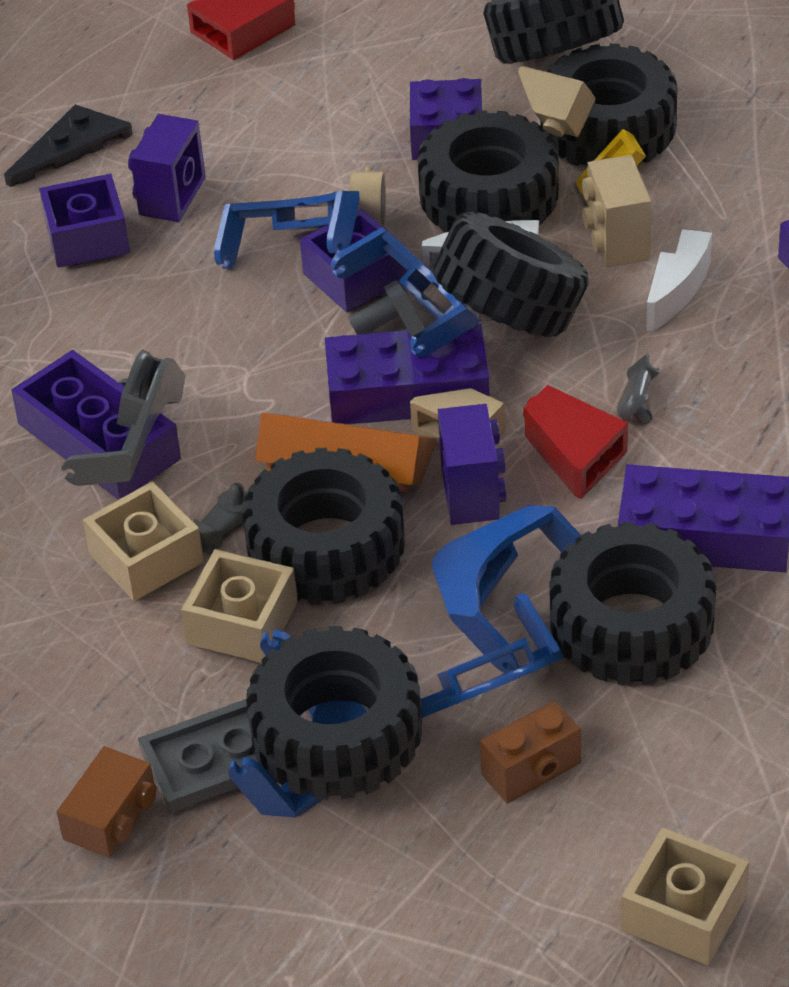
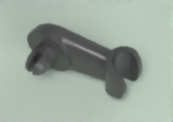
(635, 392)
(222, 518)

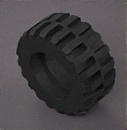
(547, 27)
(630, 93)
(488, 167)
(510, 274)
(322, 487)
(632, 643)
(342, 755)

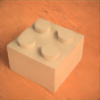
(617, 211)
(143, 541)
(237, 604)
(684, 896)

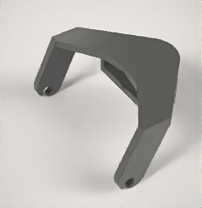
(145, 393)

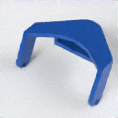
(341, 217)
(449, 324)
(476, 563)
(528, 661)
(258, 783)

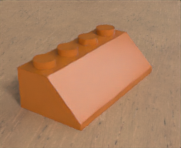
(399, 453)

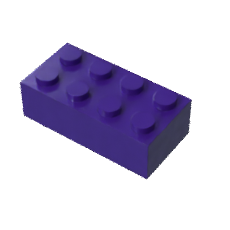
(379, 375)
(76, 413)
(727, 515)

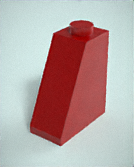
(239, 25)
(574, 438)

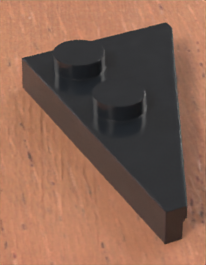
(67, 140)

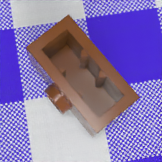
(530, 751)
(107, 802)

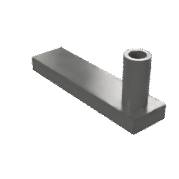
(387, 309)

